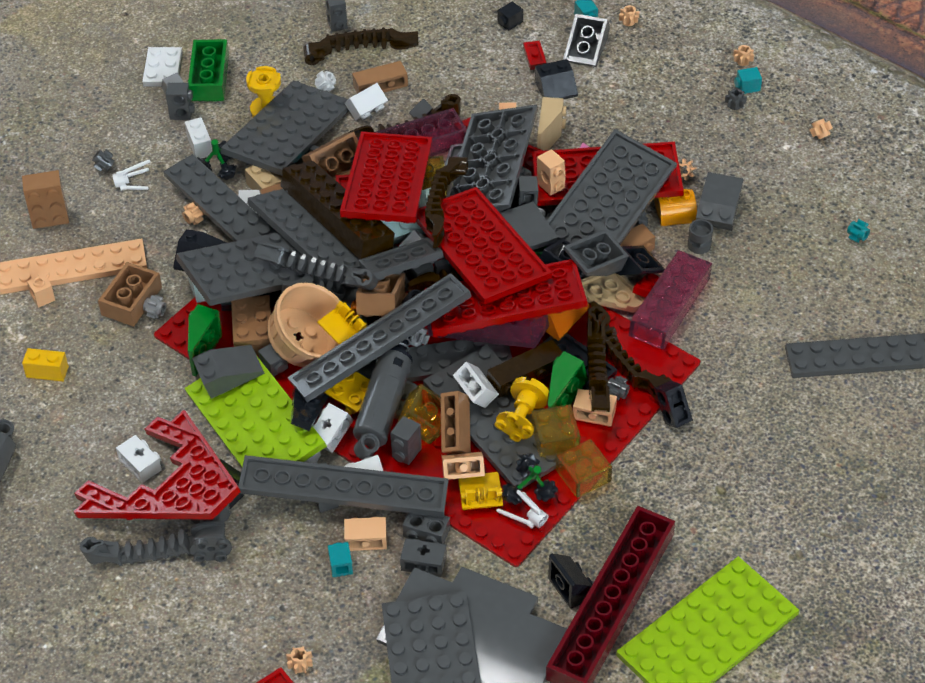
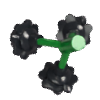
(227, 171)
(529, 466)

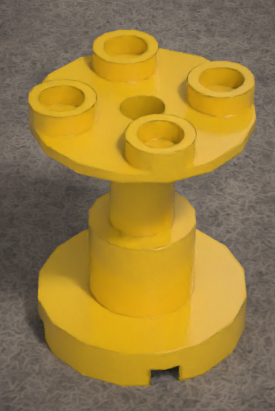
(264, 83)
(528, 396)

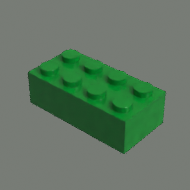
(209, 69)

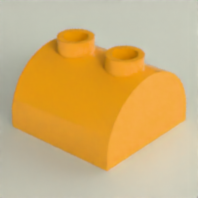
(676, 209)

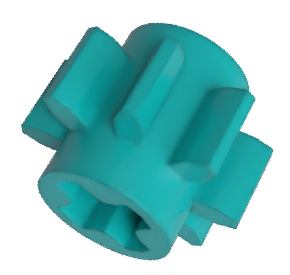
(858, 231)

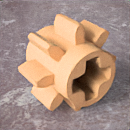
(629, 15)
(743, 55)
(821, 128)
(690, 169)
(192, 214)
(299, 660)

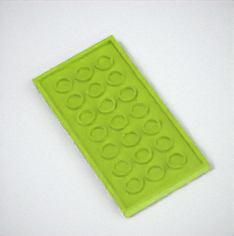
(256, 420)
(709, 629)

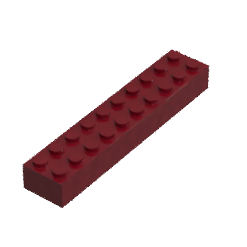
(611, 598)

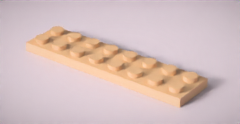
(71, 265)

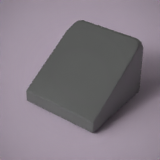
(421, 108)

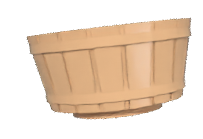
(296, 312)

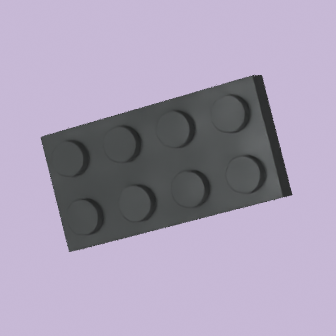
(401, 258)

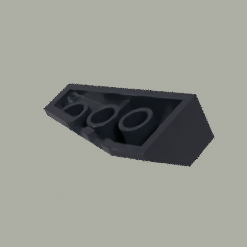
(194, 240)

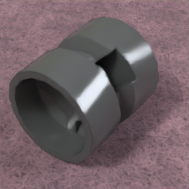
(700, 236)

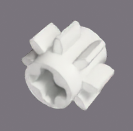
(325, 81)

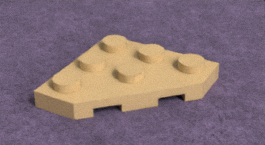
(612, 292)

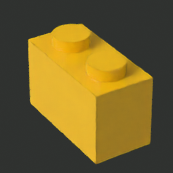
(45, 364)

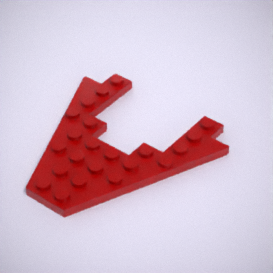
(193, 491)

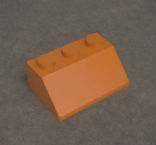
(562, 322)

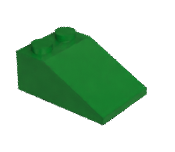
(203, 332)
(566, 379)

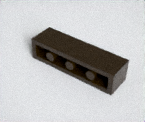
(531, 364)

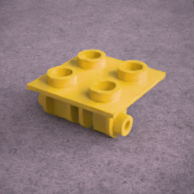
(341, 323)
(350, 392)
(481, 491)

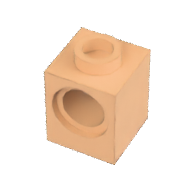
(41, 290)

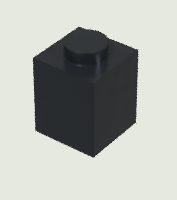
(510, 16)

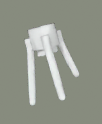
(121, 177)
(536, 516)

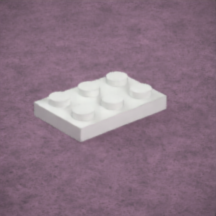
(160, 64)

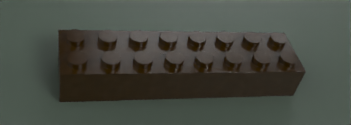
(323, 200)

